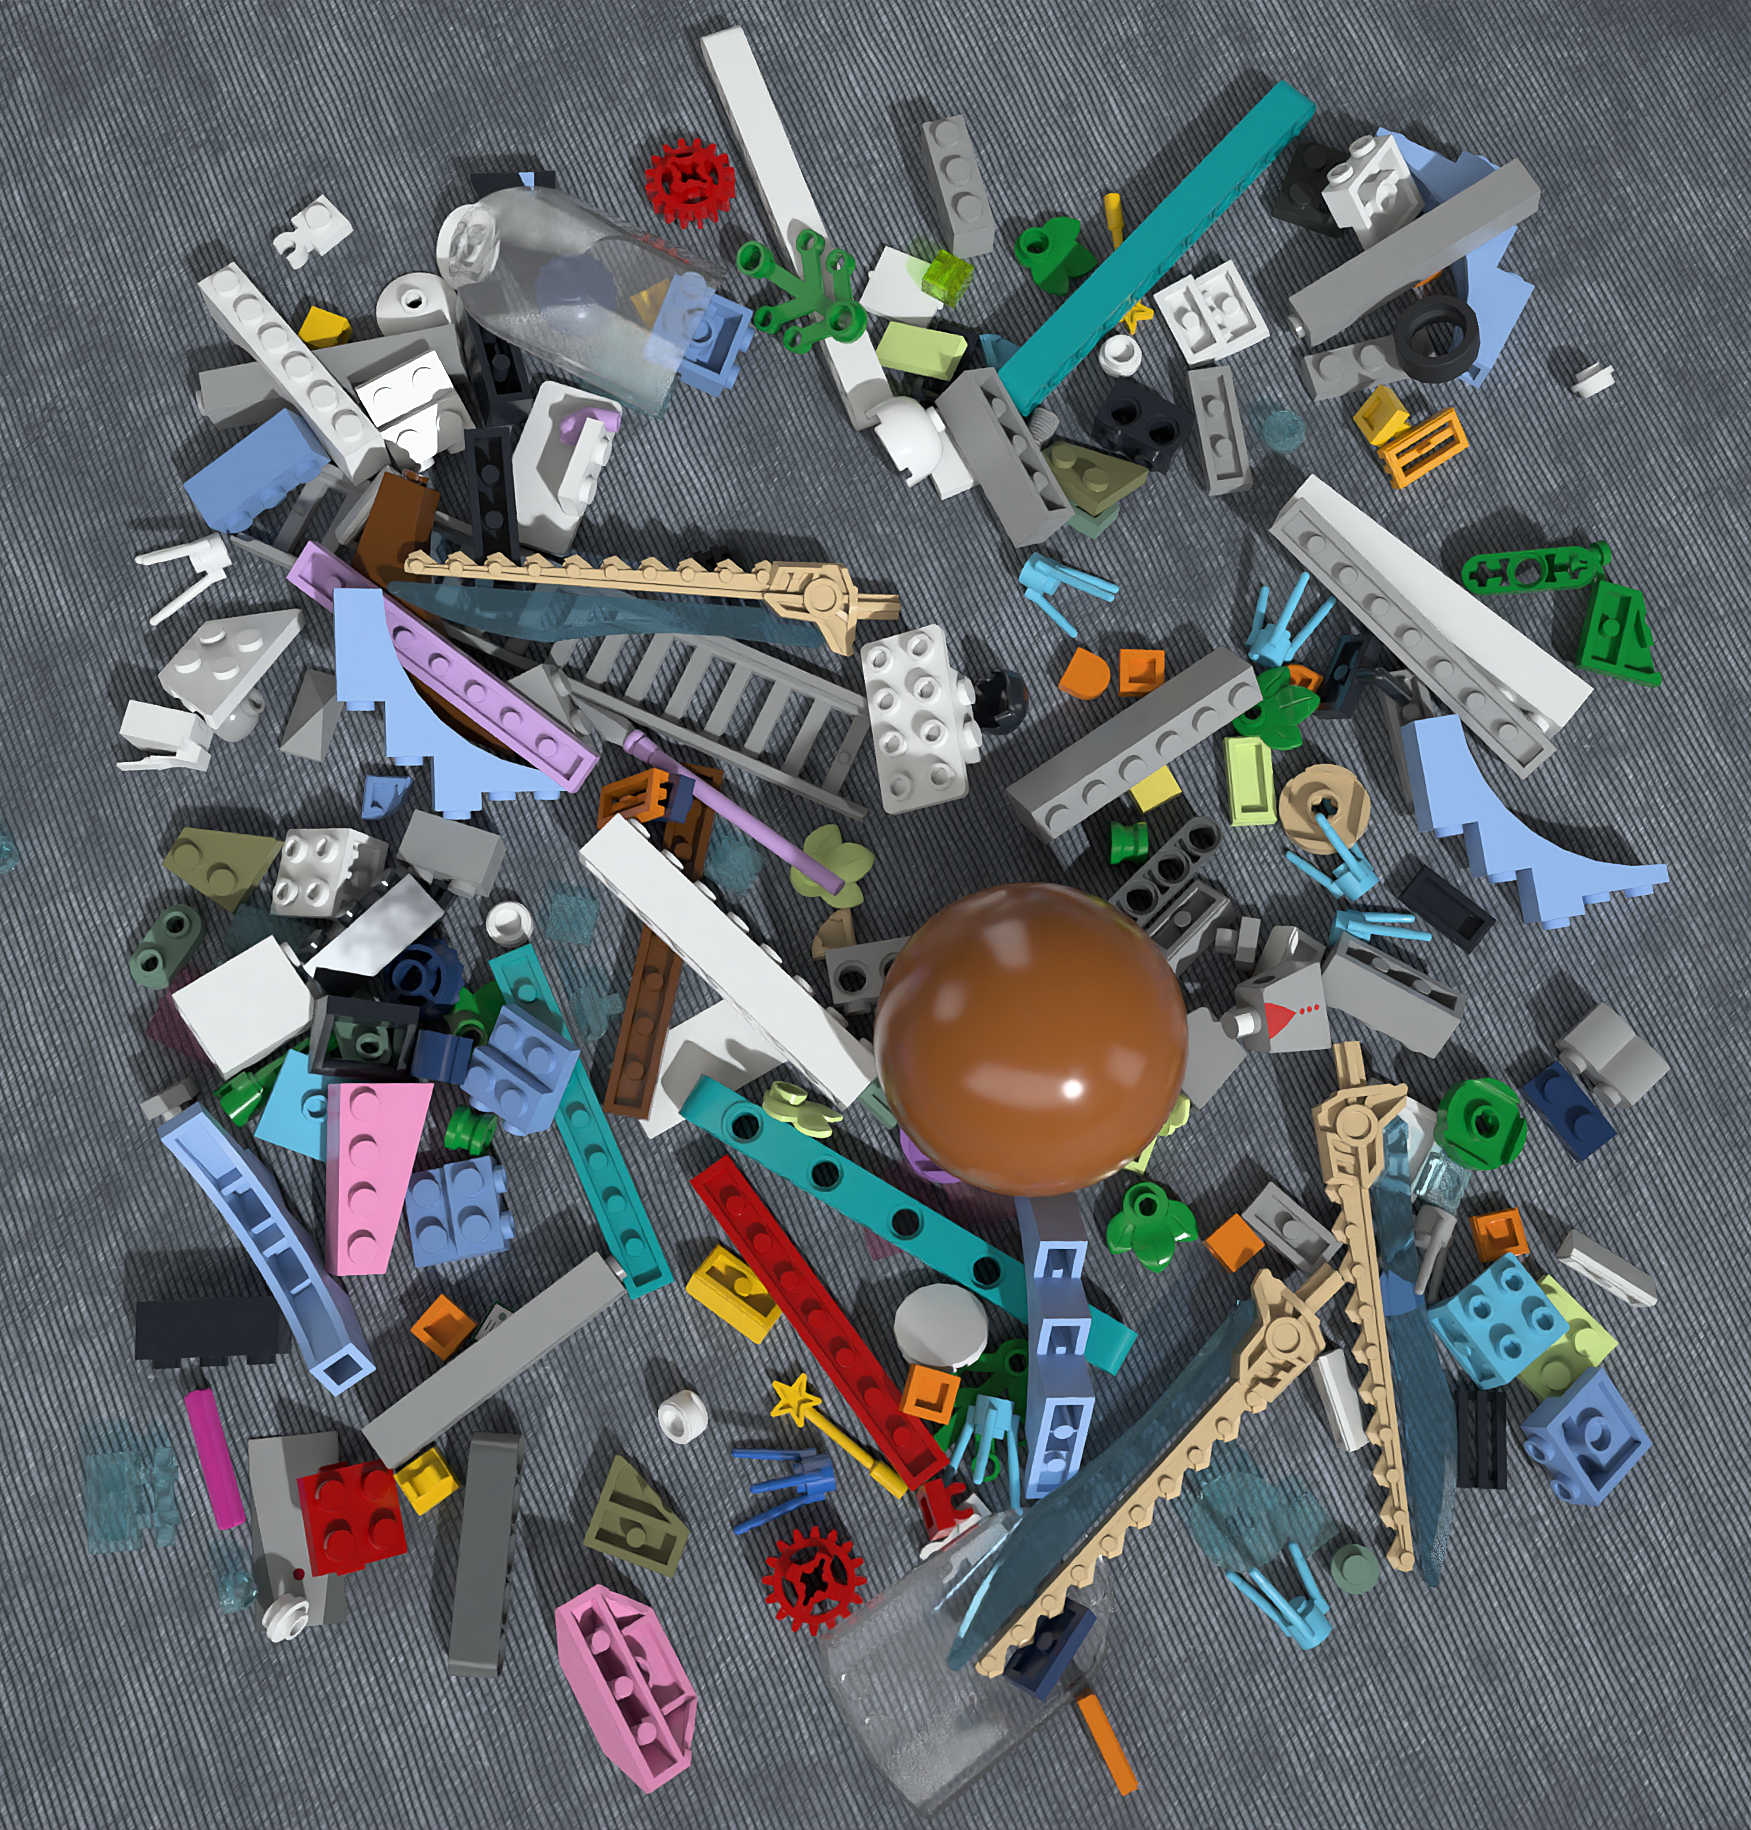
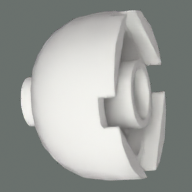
(909, 435)

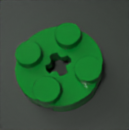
(1457, 1128)

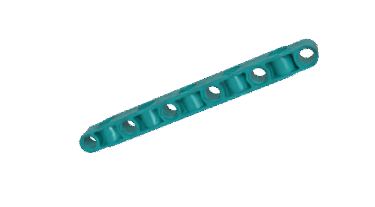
(874, 1204)

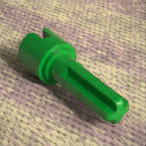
(247, 1093)

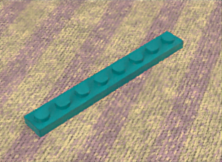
(590, 1137)

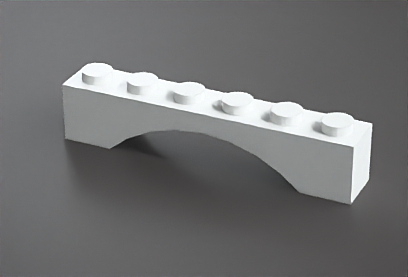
(322, 402)

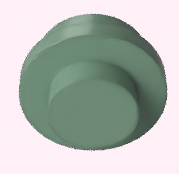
(1354, 1569)

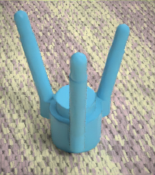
(1045, 575)
(1271, 645)
(1353, 876)
(1360, 926)
(991, 1419)
(1298, 1617)

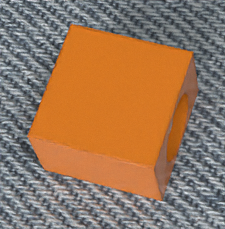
(1233, 1243)

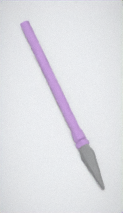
(620, 731)

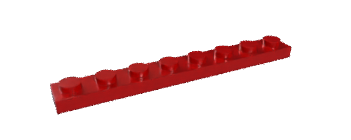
(819, 1323)

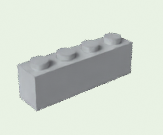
(1004, 457)

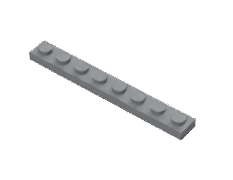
(1413, 638)

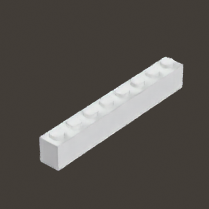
(1510, 660)
(730, 961)

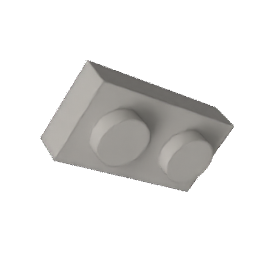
(1290, 1230)

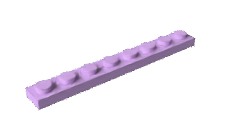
(456, 675)

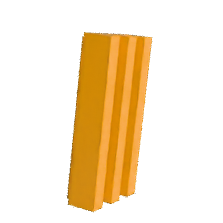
(1394, 464)

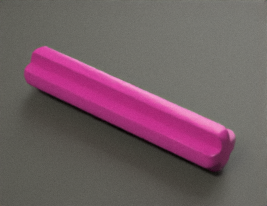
(214, 1458)

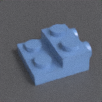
(714, 347)
(520, 1072)
(458, 1212)
(1585, 1439)

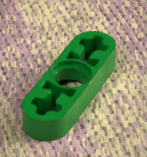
(1563, 580)

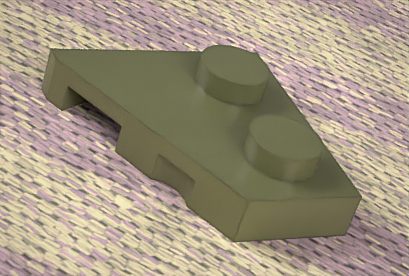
(1091, 477)
(222, 863)
(636, 1522)

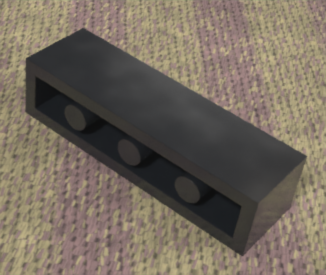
(492, 497)

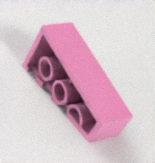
(368, 1170)

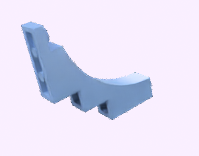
(1058, 1325)

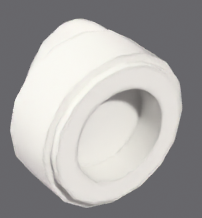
(683, 1417)

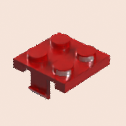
(351, 1516)

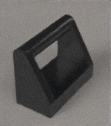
(364, 1012)

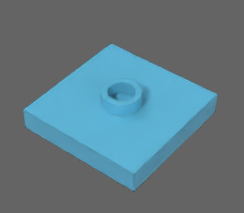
(298, 1108)

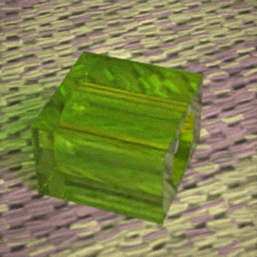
(947, 278)

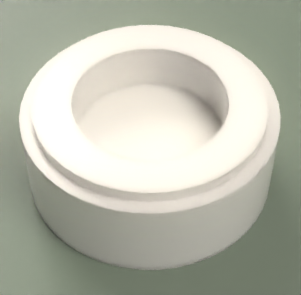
(509, 924)

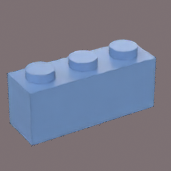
(257, 473)

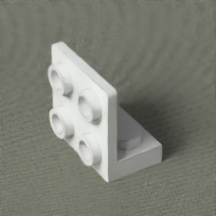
(325, 871)

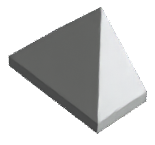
(312, 718)

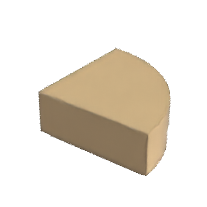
(834, 934)

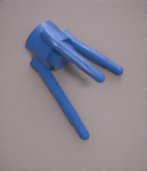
(811, 1476)

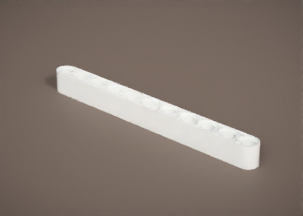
(788, 206)

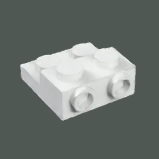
(1373, 190)
(416, 411)

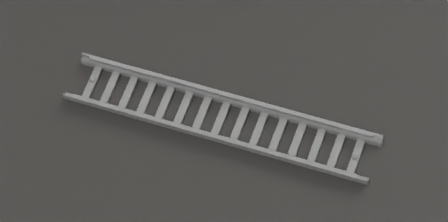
(746, 662)

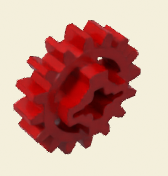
(690, 183)
(793, 1569)

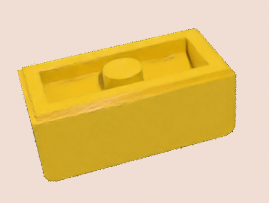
(734, 1294)

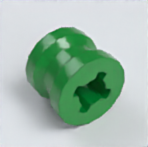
(1127, 843)
(470, 1131)

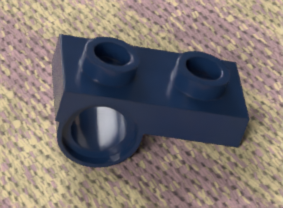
(439, 1057)

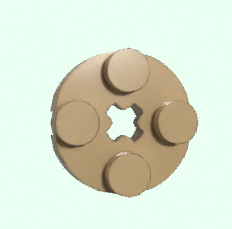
(1309, 789)

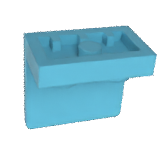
(1497, 1323)

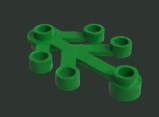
(808, 294)
(993, 1387)

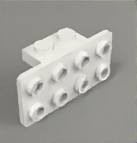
(554, 478)
(919, 720)

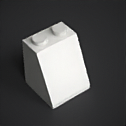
(248, 1006)

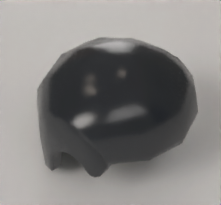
(1000, 702)

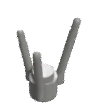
(1434, 1234)

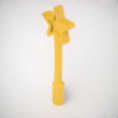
(1115, 224)
(799, 1405)

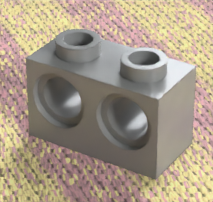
(871, 962)

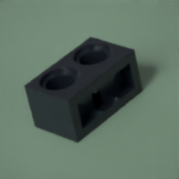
(1148, 417)

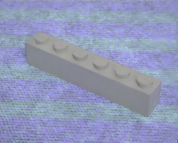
(1134, 744)

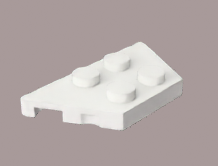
(228, 660)

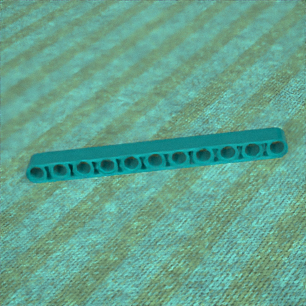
(1155, 246)

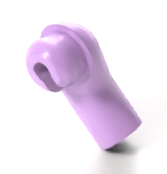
(573, 424)

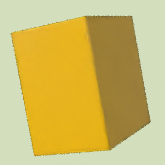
(324, 330)

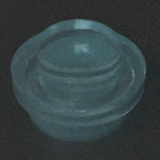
(1284, 431)

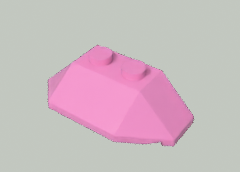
(628, 1684)

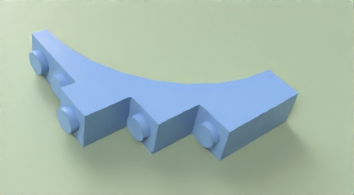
(1489, 291)
(371, 672)
(1457, 800)
(277, 1243)

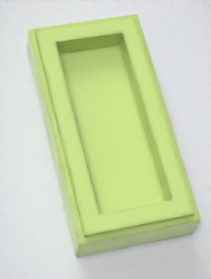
(920, 350)
(1249, 781)

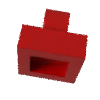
(937, 1510)

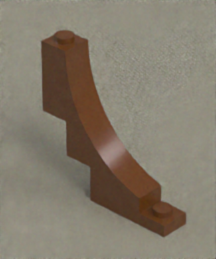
(396, 527)

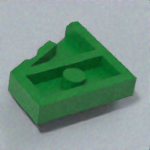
(1616, 636)

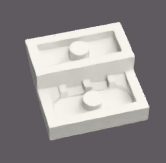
(1211, 315)

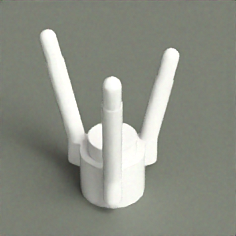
(205, 554)

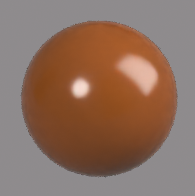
(1031, 1039)

